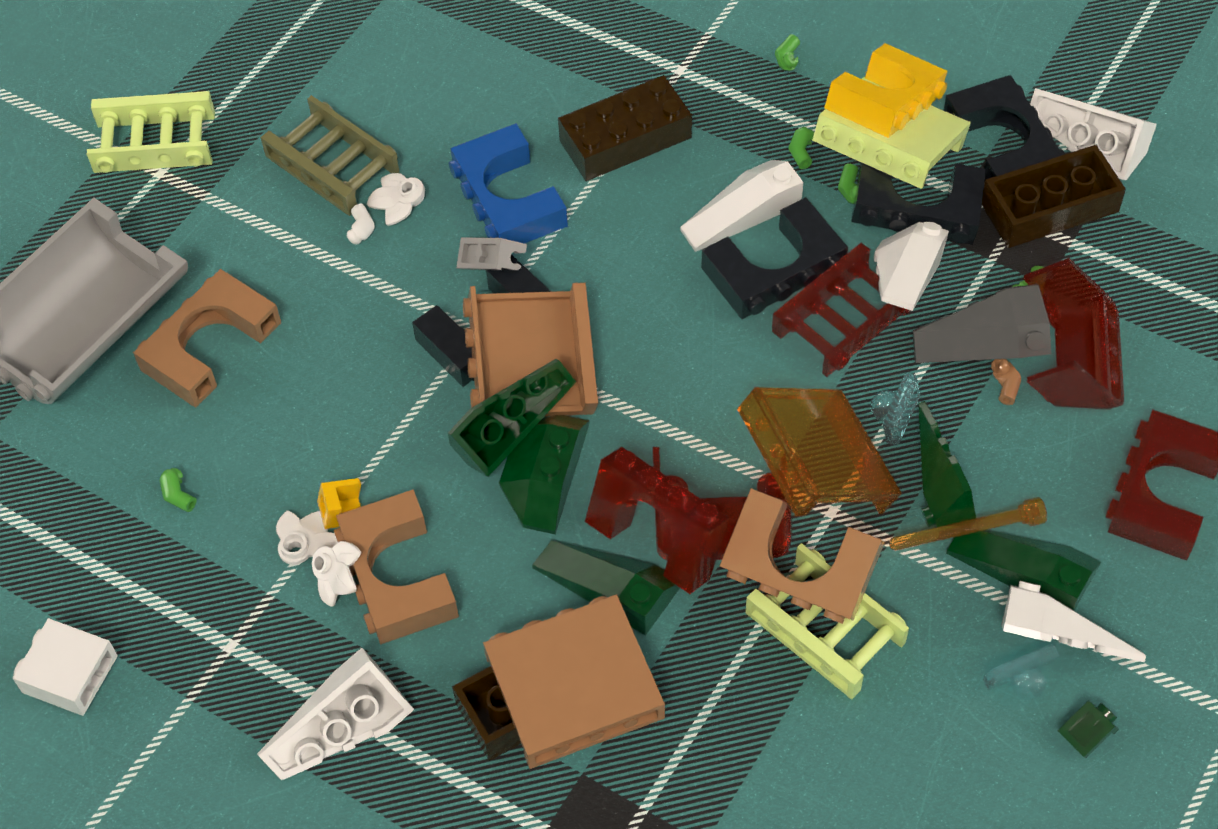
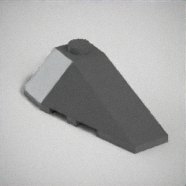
(998, 327)

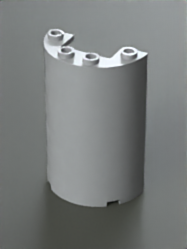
(77, 301)

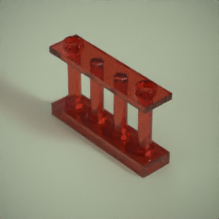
(813, 299)

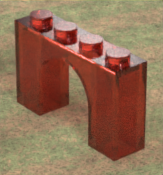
(1139, 513)
(693, 523)

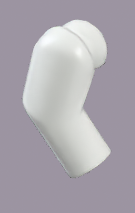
(362, 226)

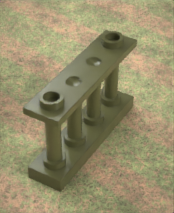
(323, 178)

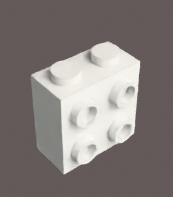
(64, 666)

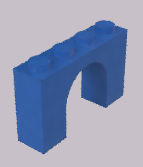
(512, 219)

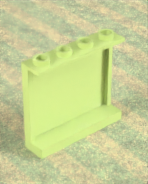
(904, 154)

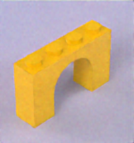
(908, 90)

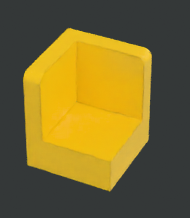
(337, 498)

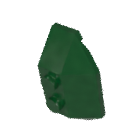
(542, 471)

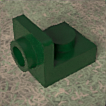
(1089, 727)

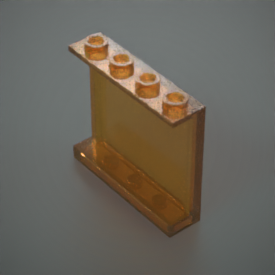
(817, 448)

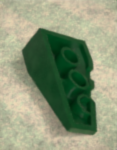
(506, 418)
(944, 483)
(1012, 558)
(595, 574)

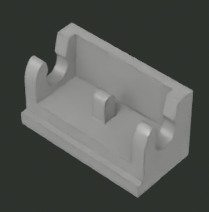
(488, 253)

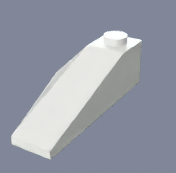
(1081, 125)
(744, 203)
(909, 262)
(1044, 618)
(342, 712)

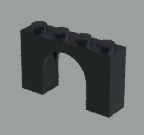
(1005, 105)
(882, 207)
(754, 288)
(446, 339)

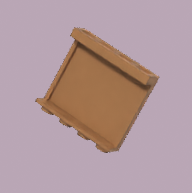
(526, 331)
(574, 680)

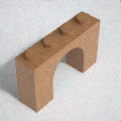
(217, 302)
(836, 591)
(393, 609)

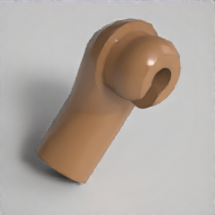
(1008, 378)

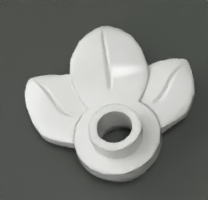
(397, 197)
(303, 533)
(333, 570)

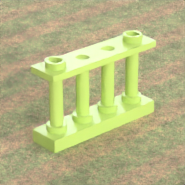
(151, 110)
(819, 651)

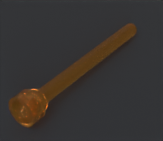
(1030, 512)

